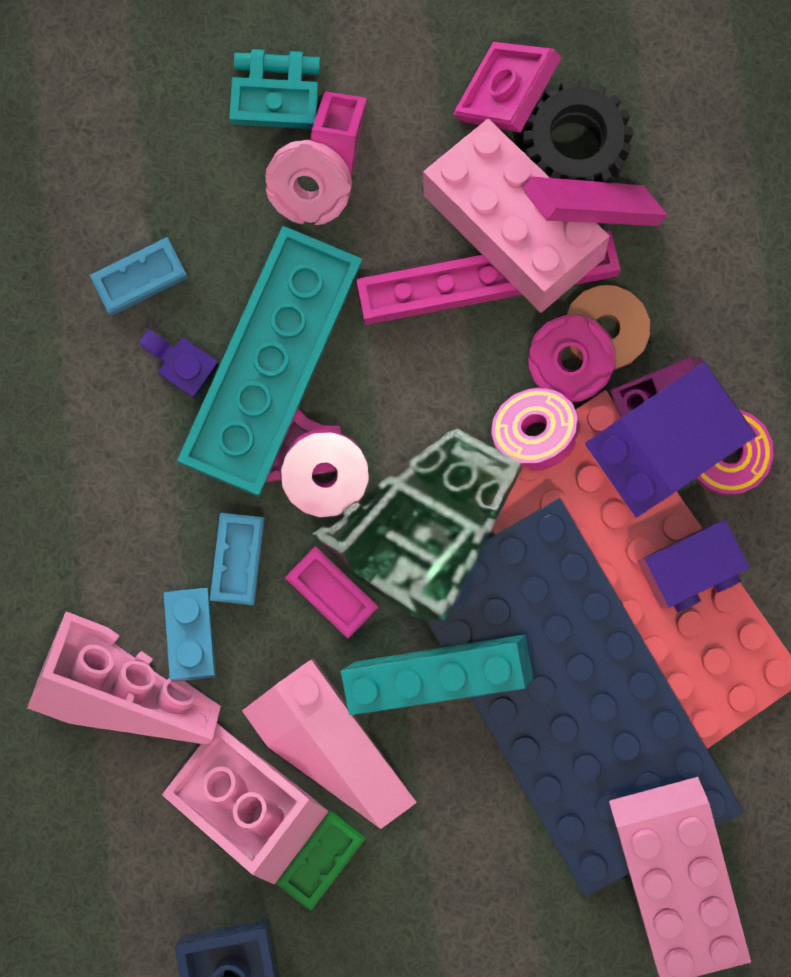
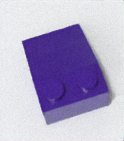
(670, 439)

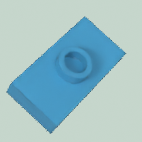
(138, 276)
(237, 559)

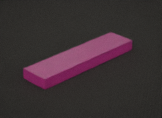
(594, 202)

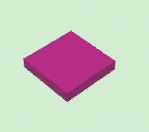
(507, 85)

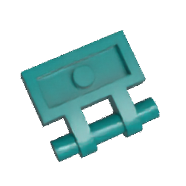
(271, 101)

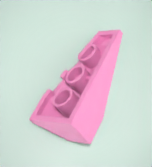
(104, 687)
(313, 731)

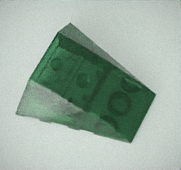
(426, 525)

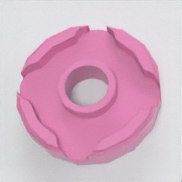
(317, 162)

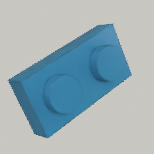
(189, 634)

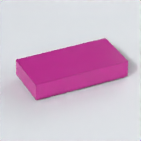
(331, 592)

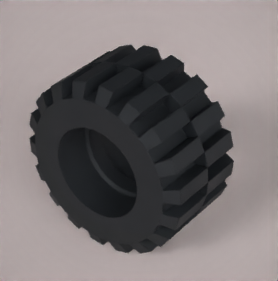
(585, 108)

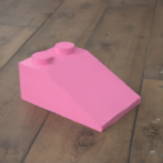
(245, 805)

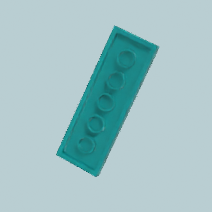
(270, 362)

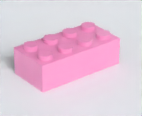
(483, 197)
(680, 880)

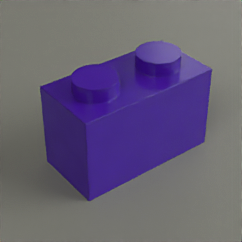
(694, 565)

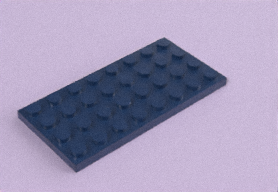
(599, 705)

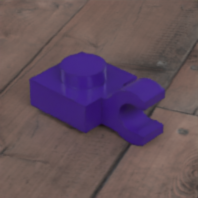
(183, 365)

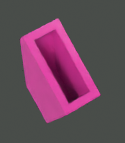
(340, 125)

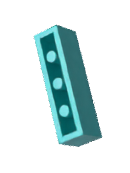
(437, 675)

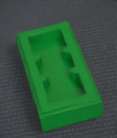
(320, 860)

